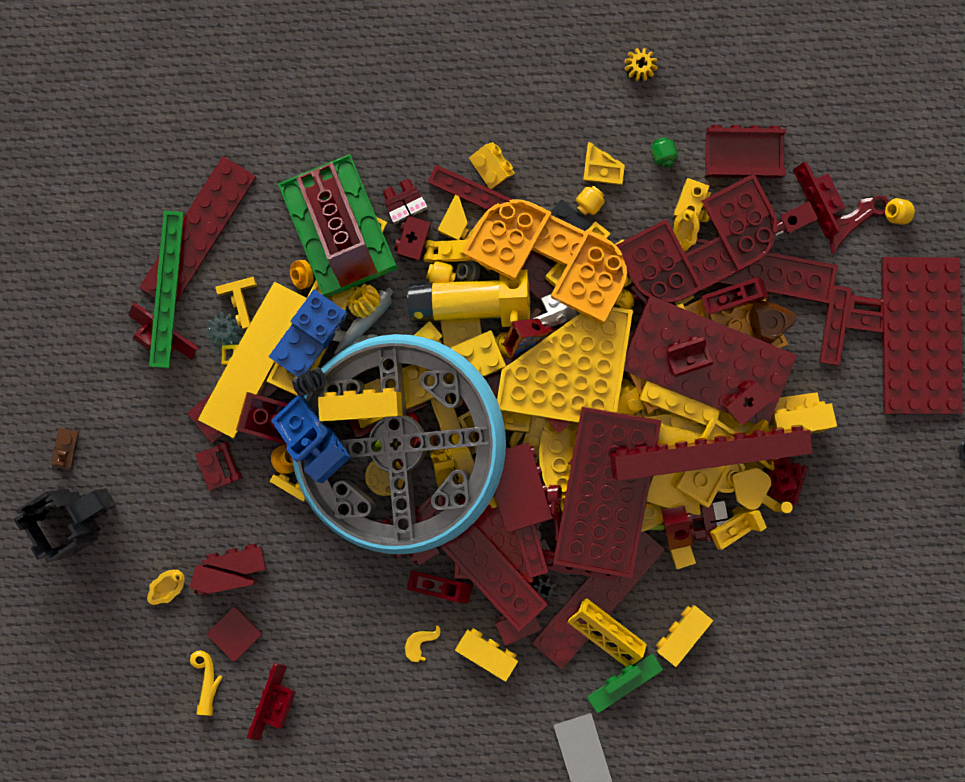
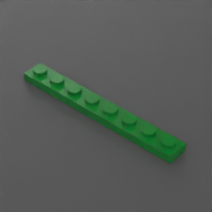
(166, 289)

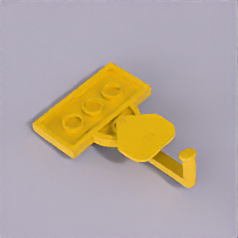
(749, 485)

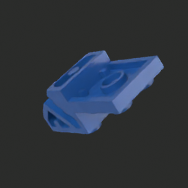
(309, 334)
(310, 440)

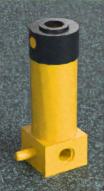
(471, 300)

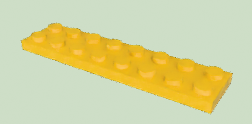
(479, 351)

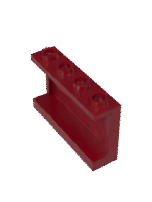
(744, 152)
(520, 490)

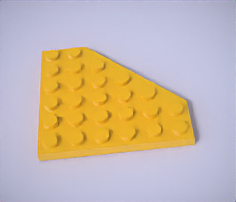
(569, 370)

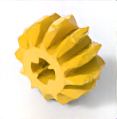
(646, 69)
(363, 301)

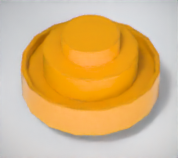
(301, 274)
(282, 460)

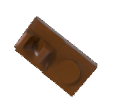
(64, 449)

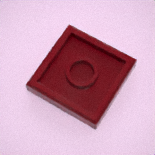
(234, 634)

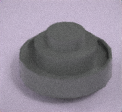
(467, 271)

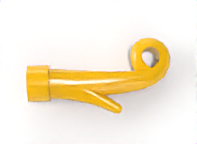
(209, 685)

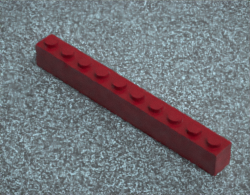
(710, 453)

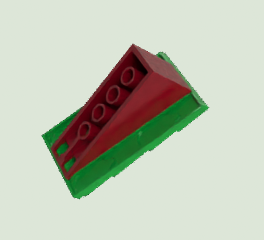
(337, 226)

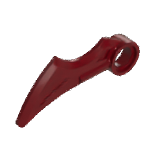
(851, 221)
(554, 499)

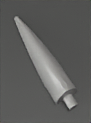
(361, 325)

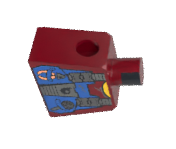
(524, 336)

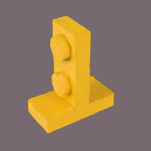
(238, 298)
(442, 464)
(737, 526)

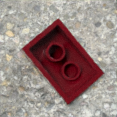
(257, 417)
(211, 580)

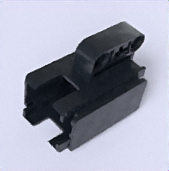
(81, 510)

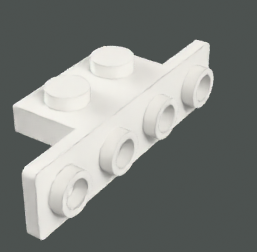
(556, 312)

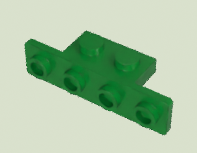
(619, 686)

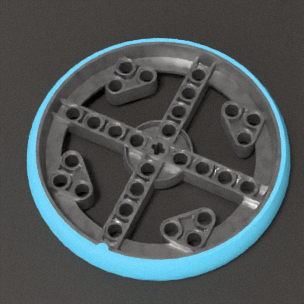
(477, 488)

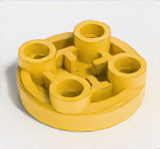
(379, 479)

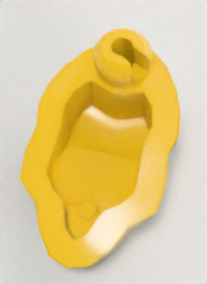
(686, 228)
(165, 587)

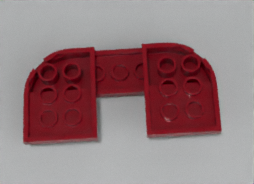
(745, 234)

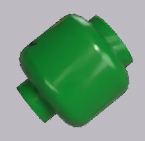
(664, 152)

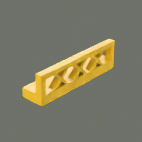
(611, 632)

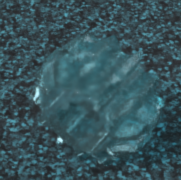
(220, 335)

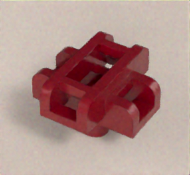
(785, 472)

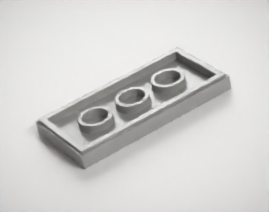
(582, 750)

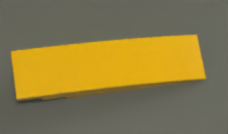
(250, 362)

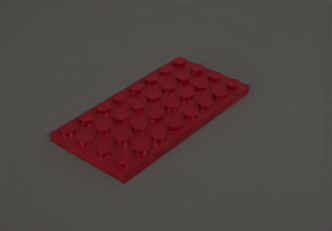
(921, 335)
(734, 357)
(599, 513)

